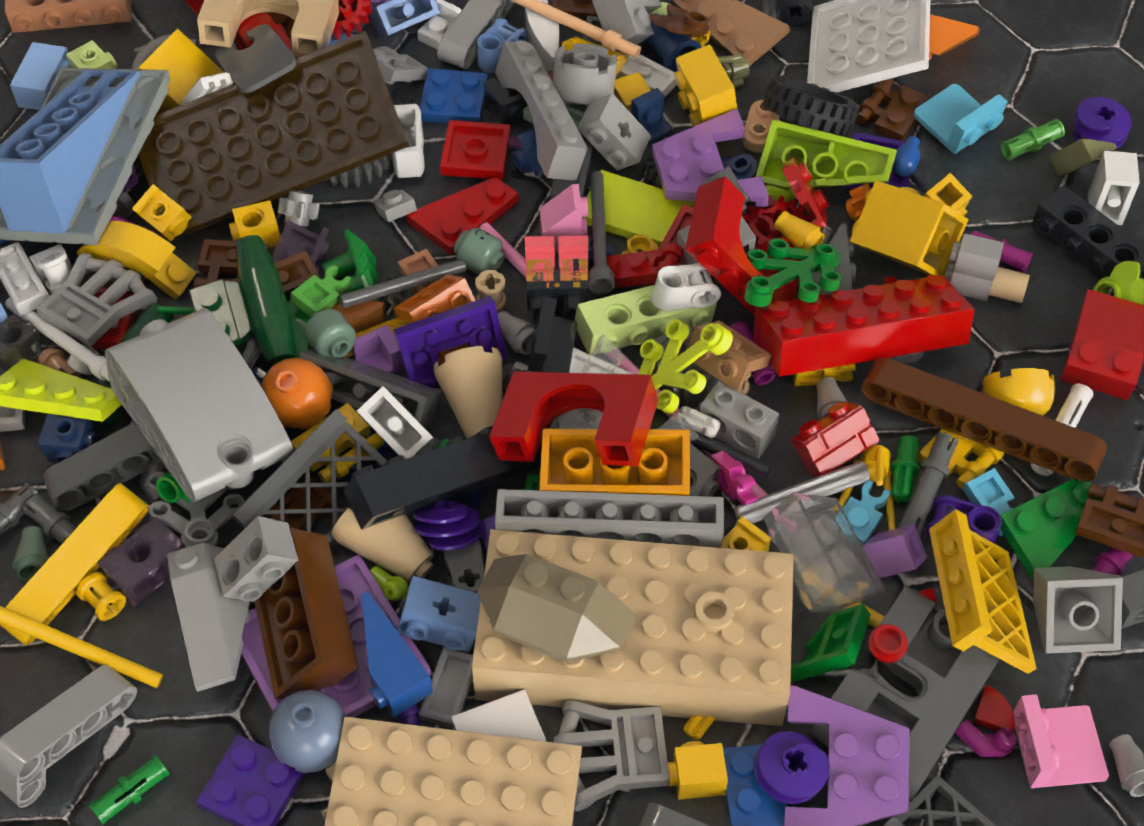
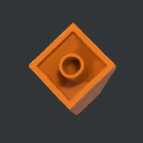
(948, 34)

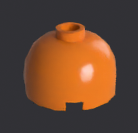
(298, 392)

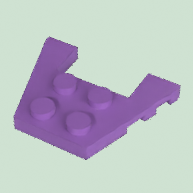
(693, 157)
(865, 761)

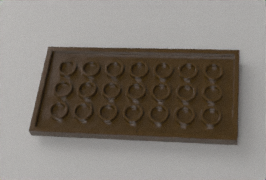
(277, 139)

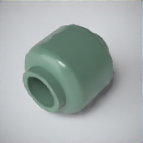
(479, 250)
(330, 333)

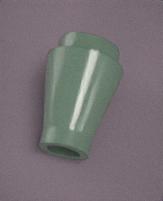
(30, 553)

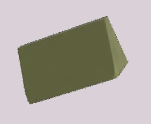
(1078, 155)

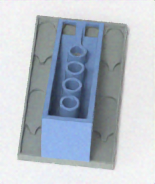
(77, 154)

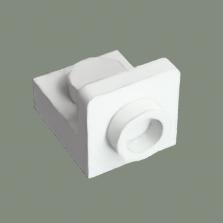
(437, 25)

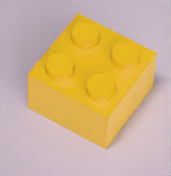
(704, 85)

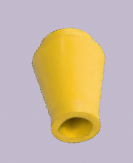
(798, 231)

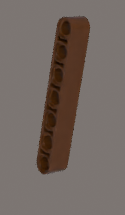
(985, 419)

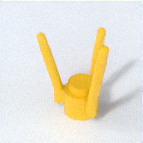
(878, 462)

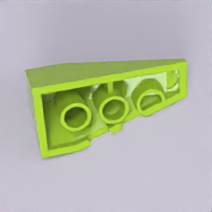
(829, 157)

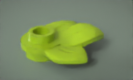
(1125, 282)

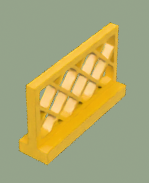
(964, 574)

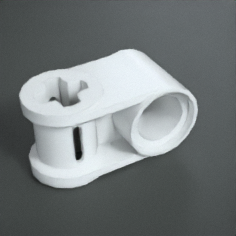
(52, 266)
(682, 286)

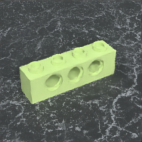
(631, 318)

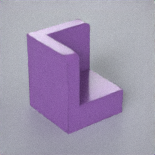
(378, 350)
(895, 551)

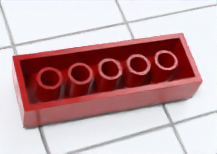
(863, 325)

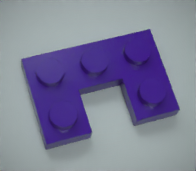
(422, 340)

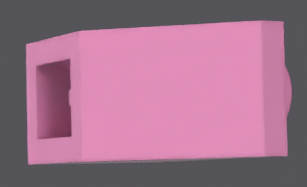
(564, 215)

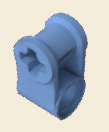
(492, 41)

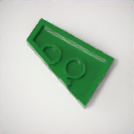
(1045, 524)

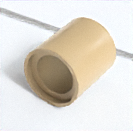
(1009, 285)

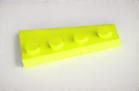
(54, 392)

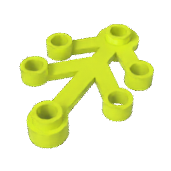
(712, 338)

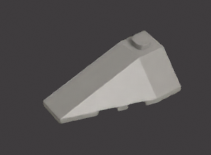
(208, 620)

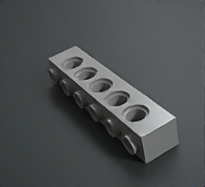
(614, 516)

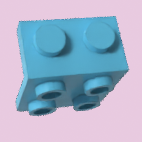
(958, 118)

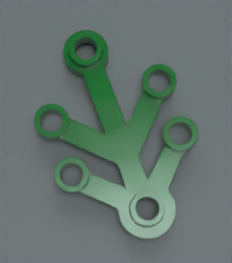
(819, 258)

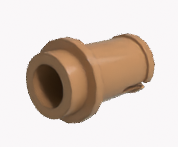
(55, 359)

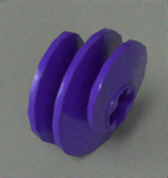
(1102, 121)
(448, 525)
(788, 785)

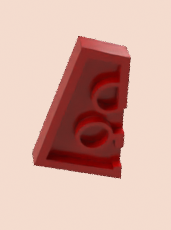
(470, 208)

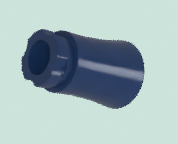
(670, 45)

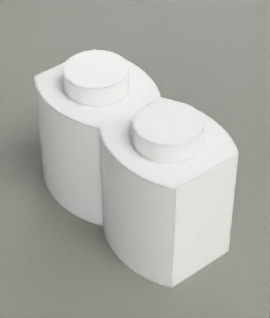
(410, 160)

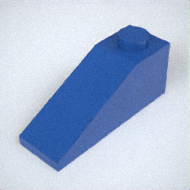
(393, 668)

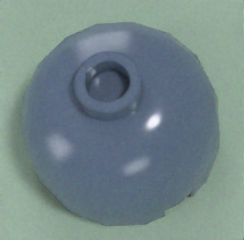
(307, 730)

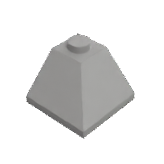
(1078, 609)

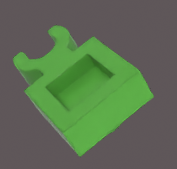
(320, 294)

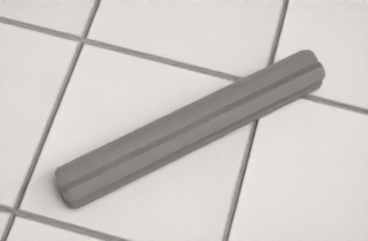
(819, 486)

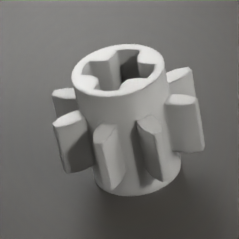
(298, 208)

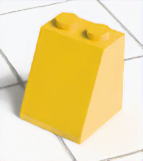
(185, 67)
(908, 228)

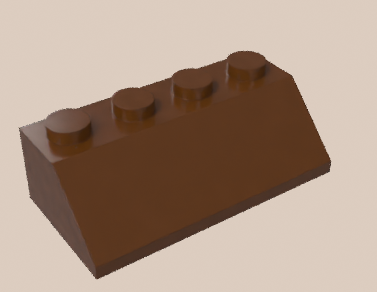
(306, 622)

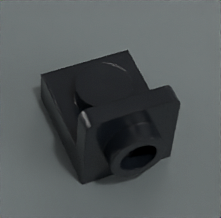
(502, 105)

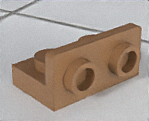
(736, 362)

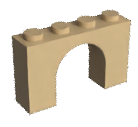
(311, 30)

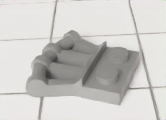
(81, 313)
(636, 743)

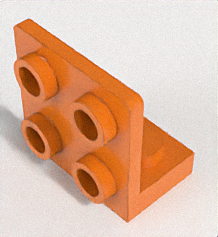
(436, 298)

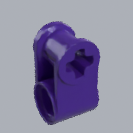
(976, 516)

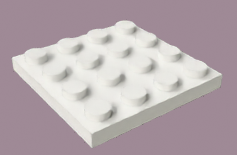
(867, 41)

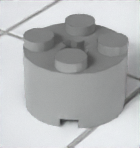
(584, 73)

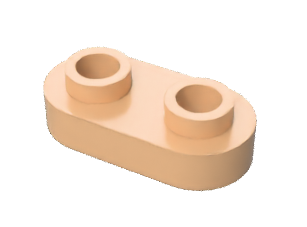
(758, 127)

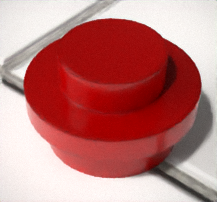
(888, 643)

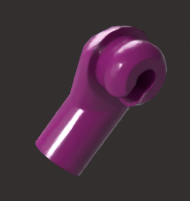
(986, 745)

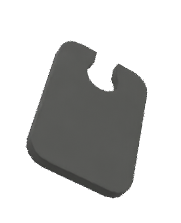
(259, 63)

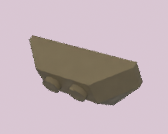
(553, 609)

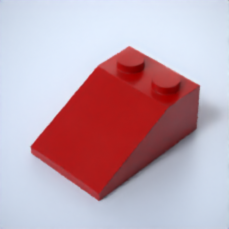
(1106, 345)

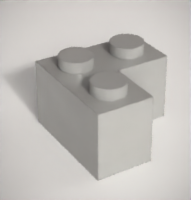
(627, 17)

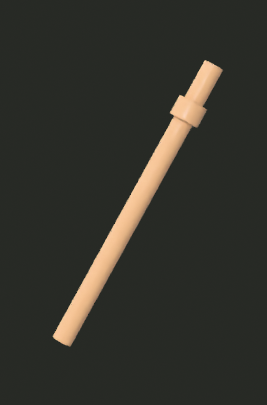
(609, 39)

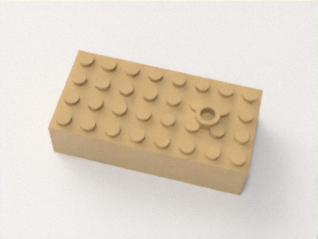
(703, 639)

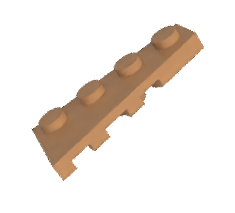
(738, 26)

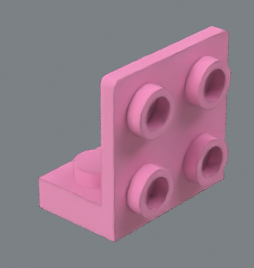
(1058, 744)

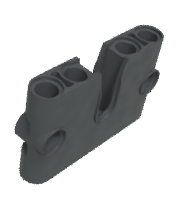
(940, 674)

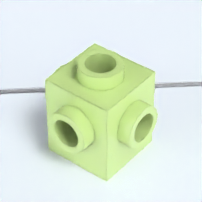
(91, 57)

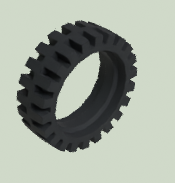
(811, 105)

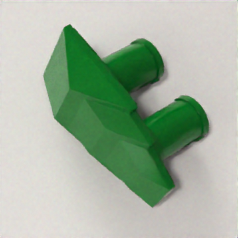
(357, 258)

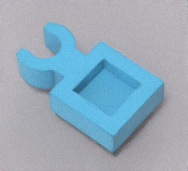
(989, 491)
(864, 513)

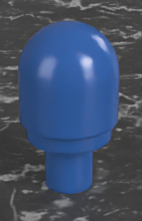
(907, 157)

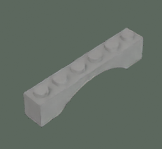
(557, 137)

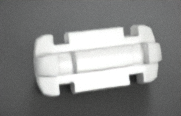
(700, 422)

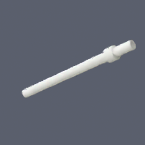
(96, 363)

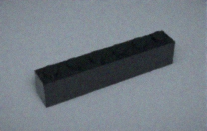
(429, 478)

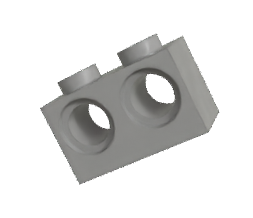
(742, 420)
(256, 559)

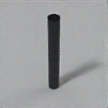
(748, 462)

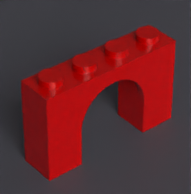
(717, 242)
(540, 397)

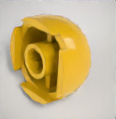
(1024, 388)

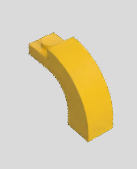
(144, 253)

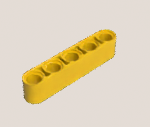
(77, 558)

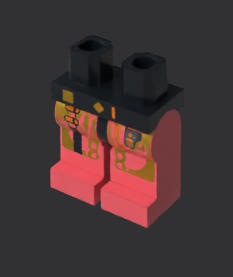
(565, 284)

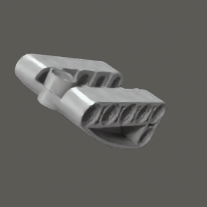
(197, 403)

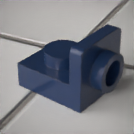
(649, 111)

